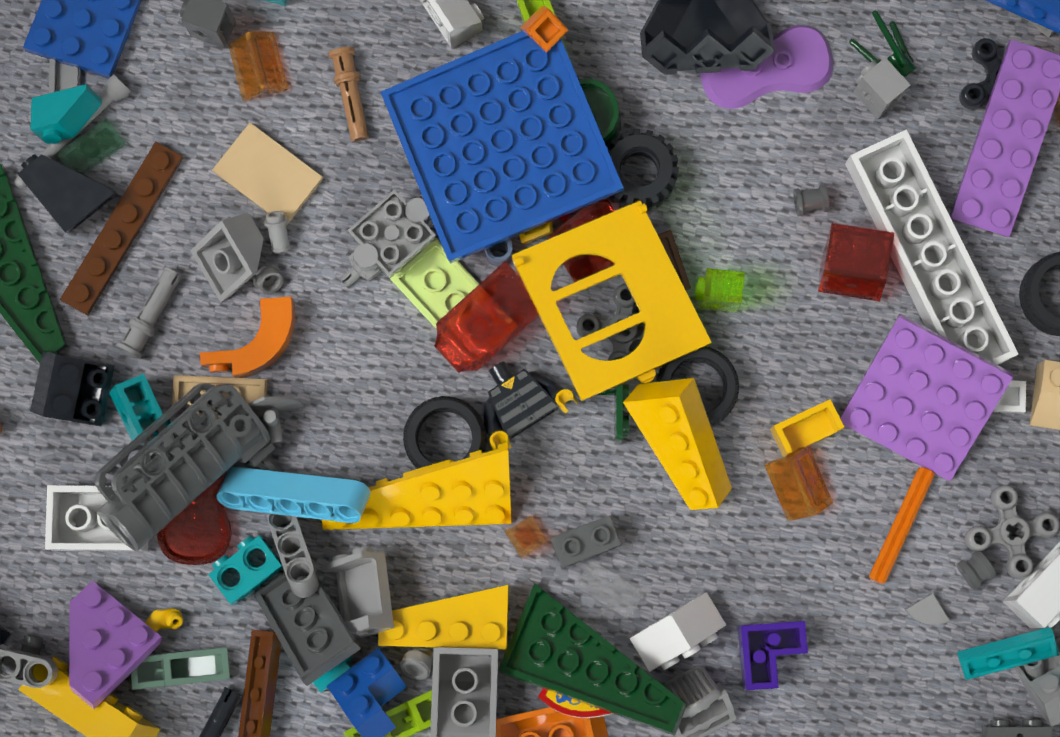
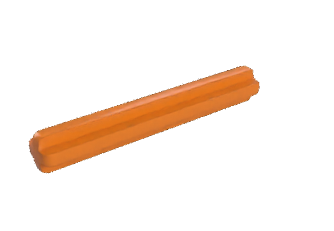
(901, 525)

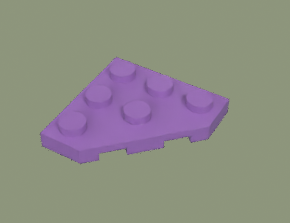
(104, 644)

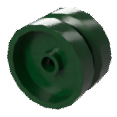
(603, 107)

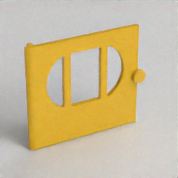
(640, 258)

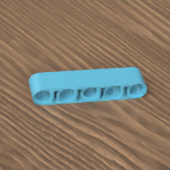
(294, 494)

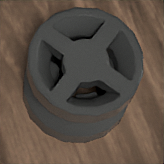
(976, 569)

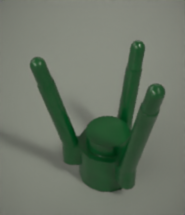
(901, 58)

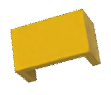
(807, 427)

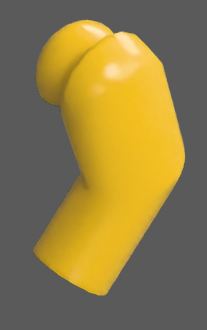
(165, 619)

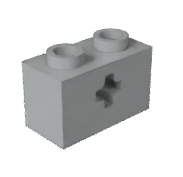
(880, 87)

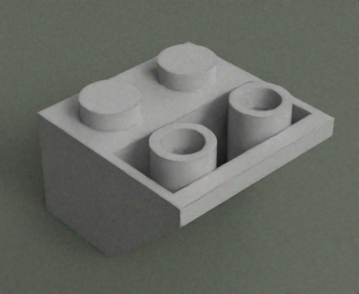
(1043, 685)

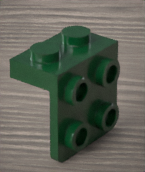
(621, 421)

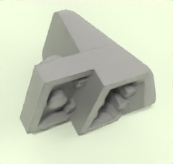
(706, 703)

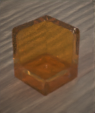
(526, 537)

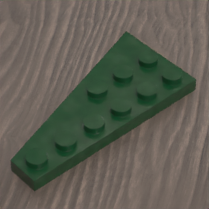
(23, 291)
(573, 660)

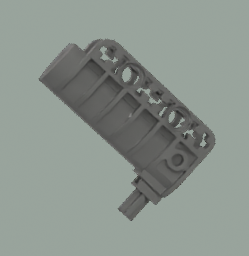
(182, 461)

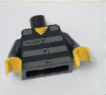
(520, 402)

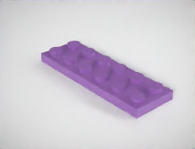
(1008, 139)

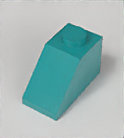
(63, 113)

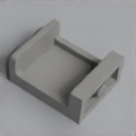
(363, 591)

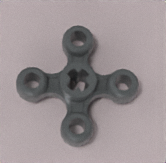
(624, 310)

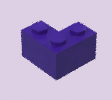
(760, 646)

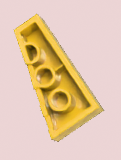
(682, 439)
(453, 622)
(106, 720)

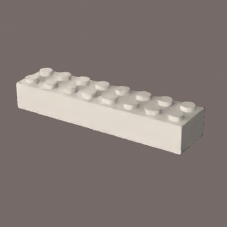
(928, 247)

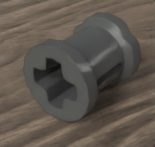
(811, 200)

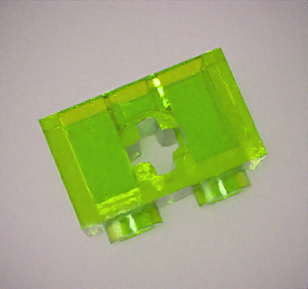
(720, 290)

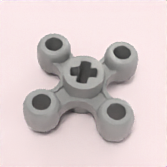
(1025, 529)

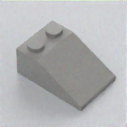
(464, 692)

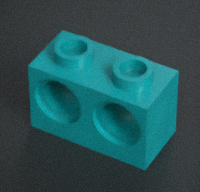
(250, 576)

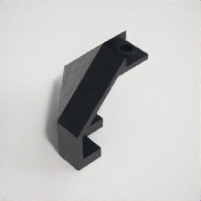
(706, 36)

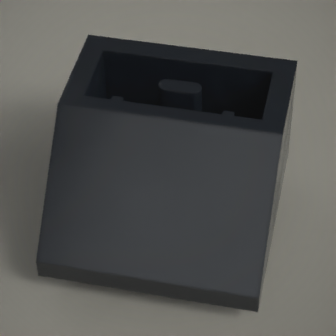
(72, 388)

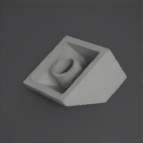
(229, 254)

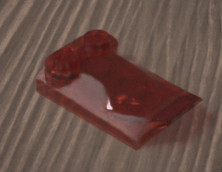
(485, 320)

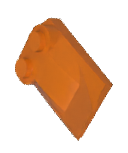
(549, 723)

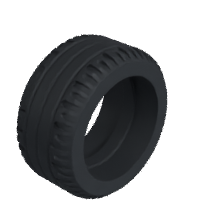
(1030, 298)
(722, 366)
(434, 406)

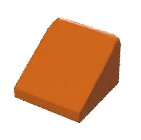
(544, 28)

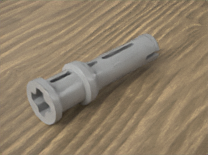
(143, 326)

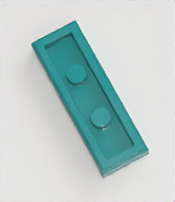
(1008, 653)

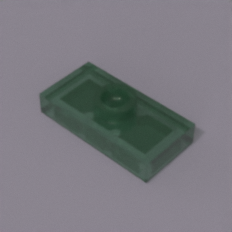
(91, 147)

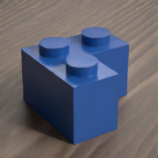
(364, 691)

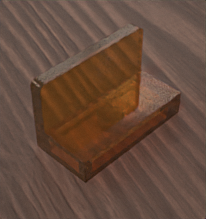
(257, 64)
(799, 484)

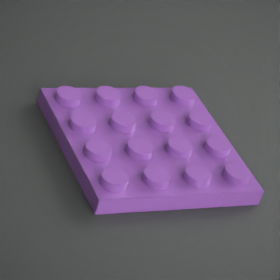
(925, 397)

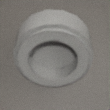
(417, 663)

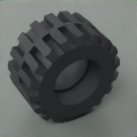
(659, 153)

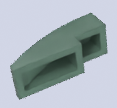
(181, 668)

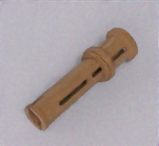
(348, 79)

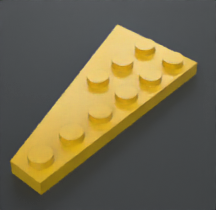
(441, 495)

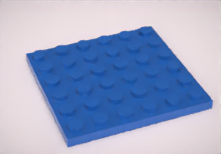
(500, 143)

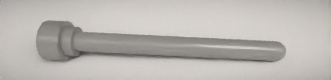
(112, 91)

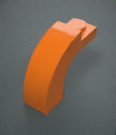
(267, 346)

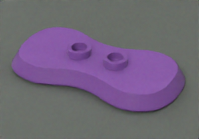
(798, 64)

